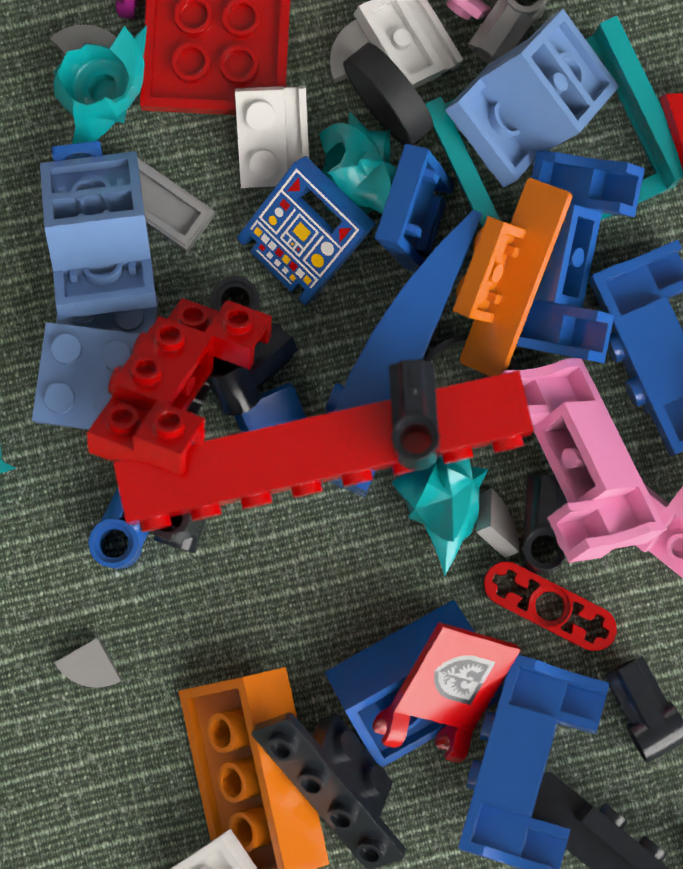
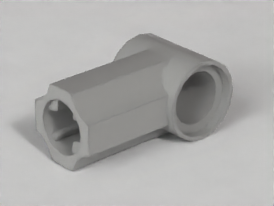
(504, 28)

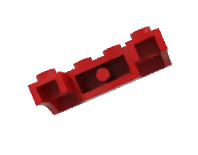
(162, 377)

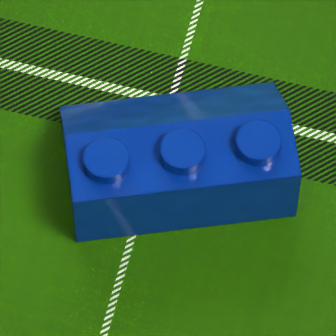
(375, 675)

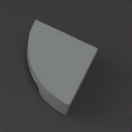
(75, 36)
(346, 43)
(496, 524)
(89, 666)

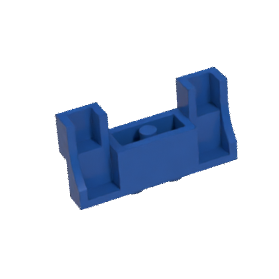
(557, 314)
(648, 334)
(515, 761)

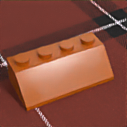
(238, 778)

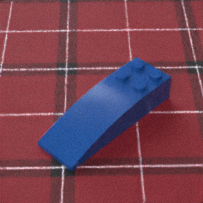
(405, 327)

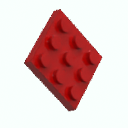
(209, 49)

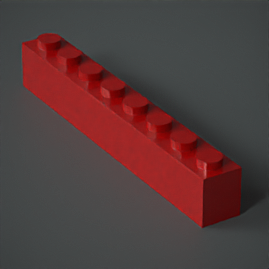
(319, 450)

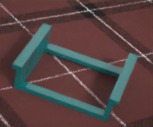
(636, 98)

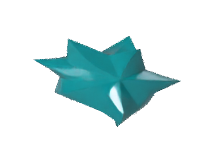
(100, 83)
(359, 163)
(445, 502)

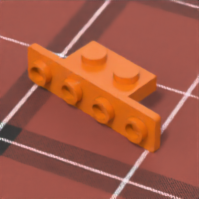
(507, 275)

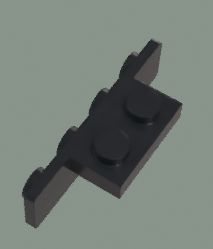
(337, 781)
(594, 834)

